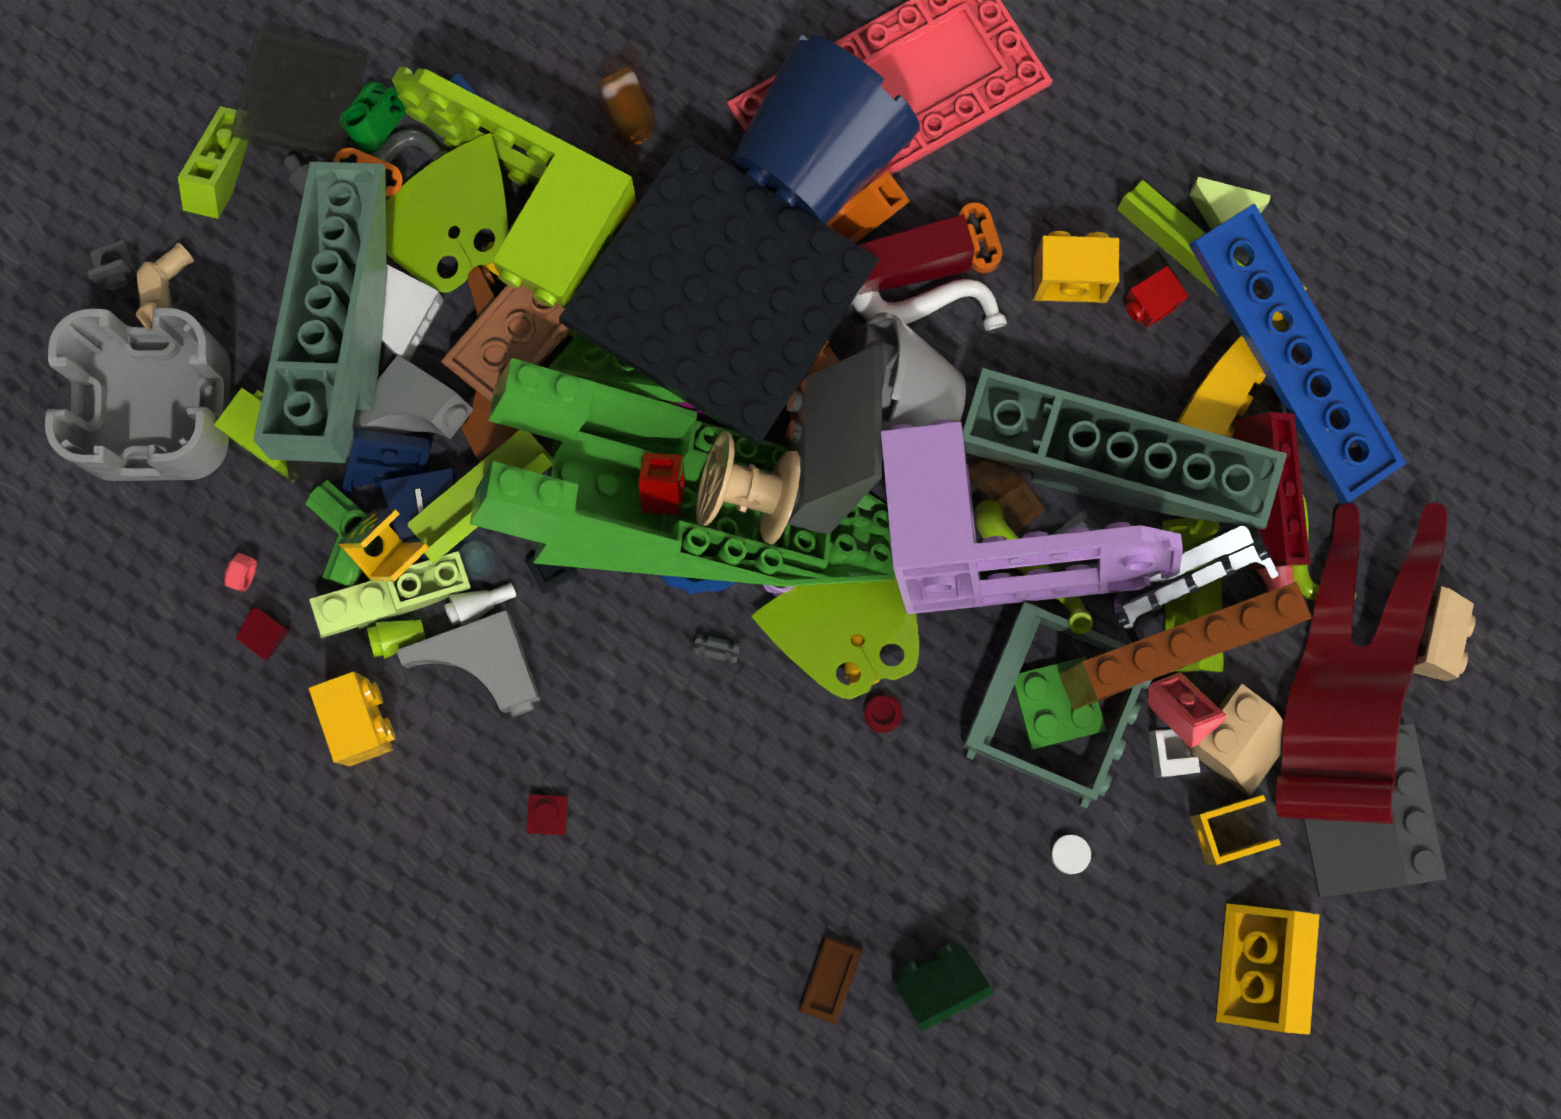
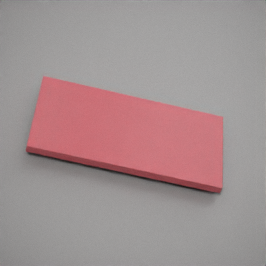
(947, 61)

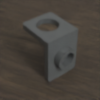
(114, 274)

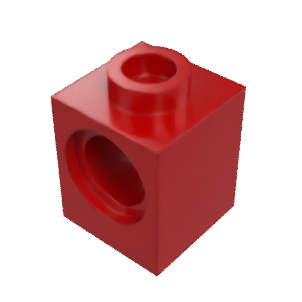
(1155, 298)
(662, 483)

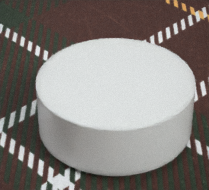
(1070, 854)

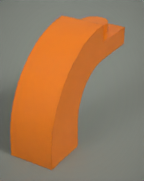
(869, 208)

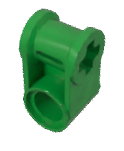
(370, 118)

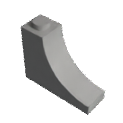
(412, 402)
(489, 652)

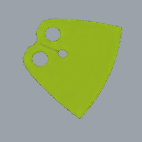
(452, 191)
(817, 627)

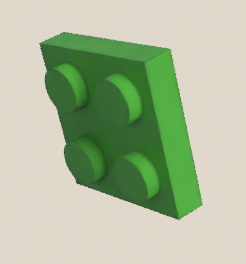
(1047, 708)

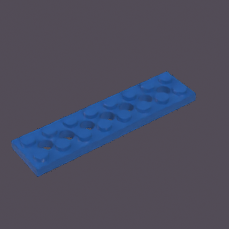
(1273, 353)

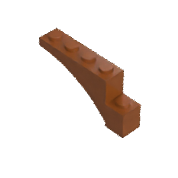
(480, 433)

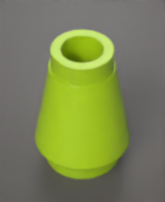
(394, 635)

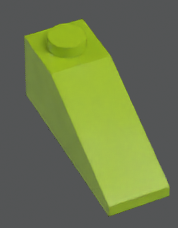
(213, 167)

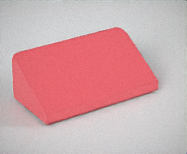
(1184, 708)

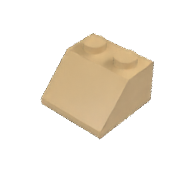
(1445, 636)
(1245, 743)

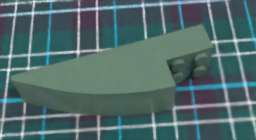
(328, 317)
(1120, 453)

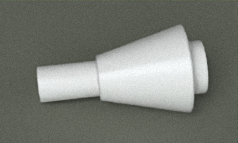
(470, 606)

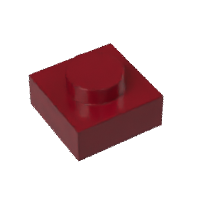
(547, 815)

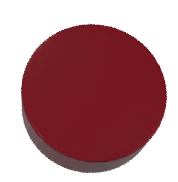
(883, 714)

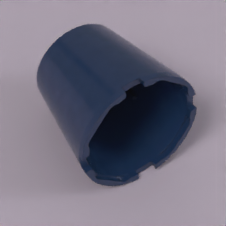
(823, 129)

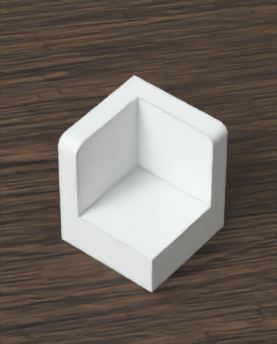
(1171, 755)

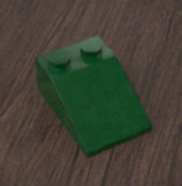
(941, 986)

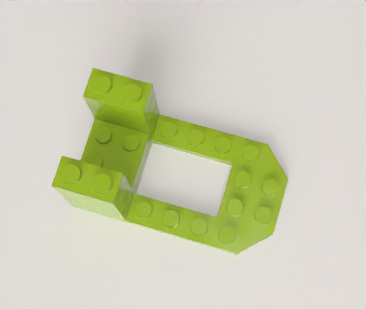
(575, 199)

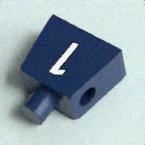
(412, 495)

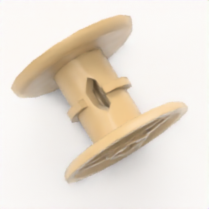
(748, 488)

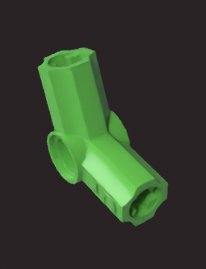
(341, 516)

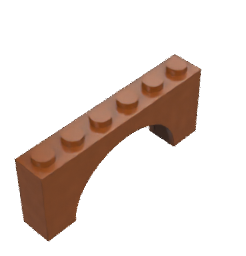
(1184, 645)

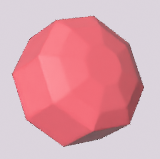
(240, 572)

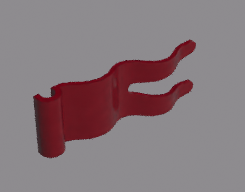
(1351, 697)

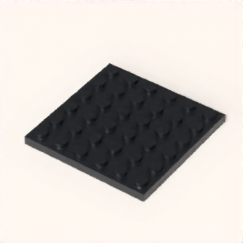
(719, 291)

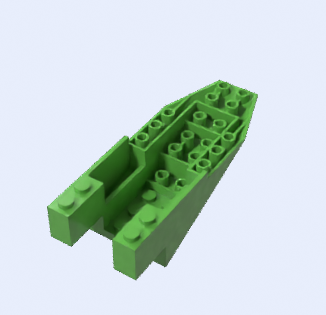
(591, 501)

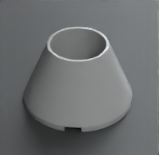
(915, 378)

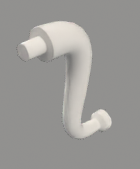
(924, 304)

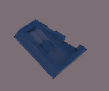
(381, 457)

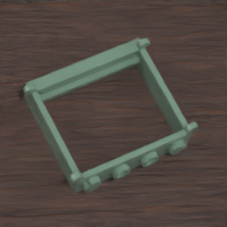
(1000, 688)

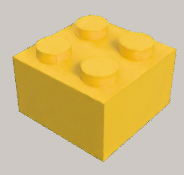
(1076, 267)
(352, 718)

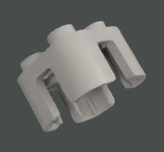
(140, 396)

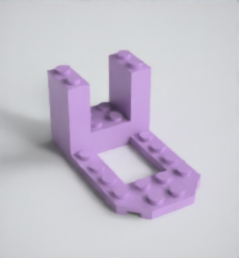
(938, 546)

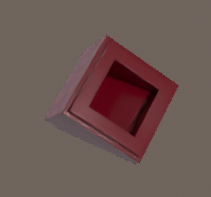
(261, 633)

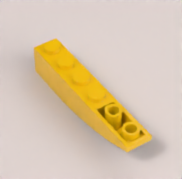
(1227, 388)

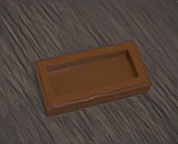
(831, 980)

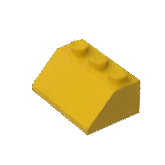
(1268, 968)

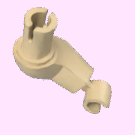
(154, 282)

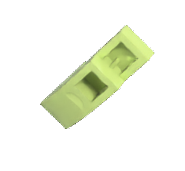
(382, 600)

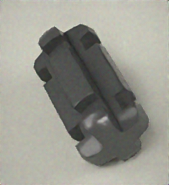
(716, 648)

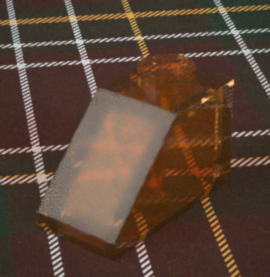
(626, 106)

